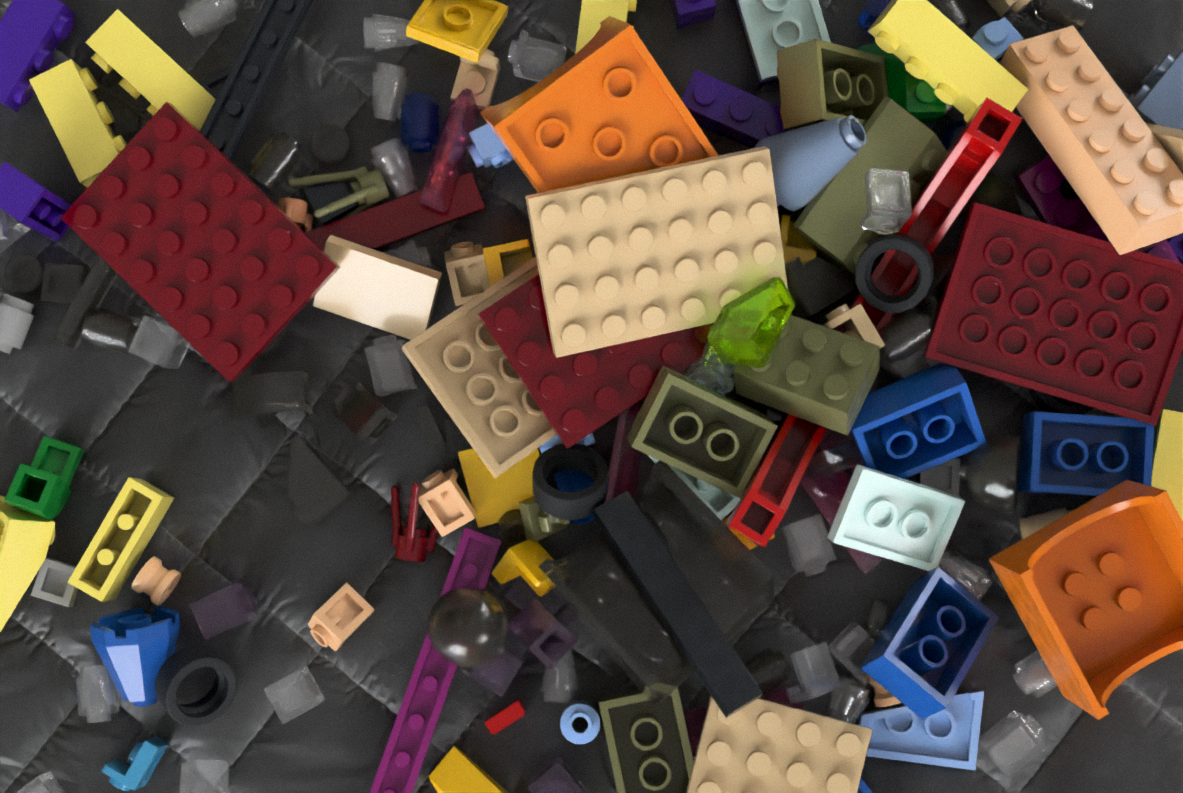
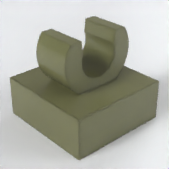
(537, 522)

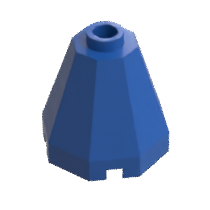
(135, 649)

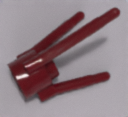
(410, 540)

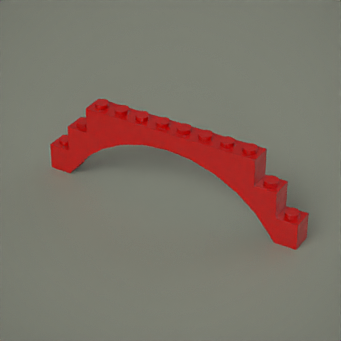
(893, 274)

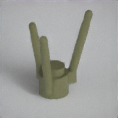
(366, 190)

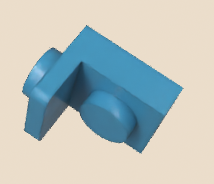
(143, 762)

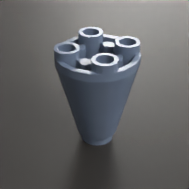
(811, 157)

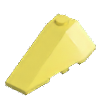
(22, 553)

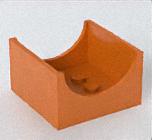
(599, 116)
(1101, 590)

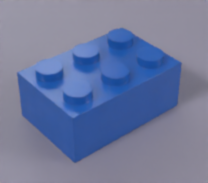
(917, 423)
(1083, 453)
(930, 643)

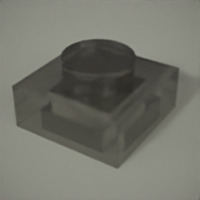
(833, 460)

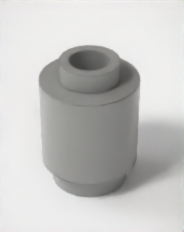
(14, 322)

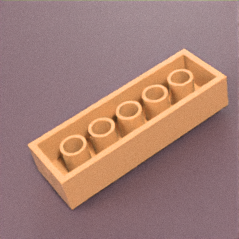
(1097, 139)

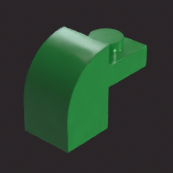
(46, 483)

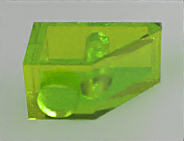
(752, 324)

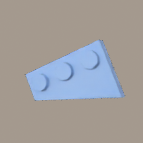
(941, 739)

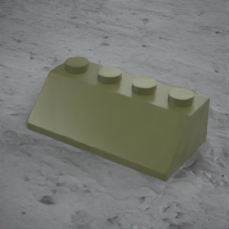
(834, 215)

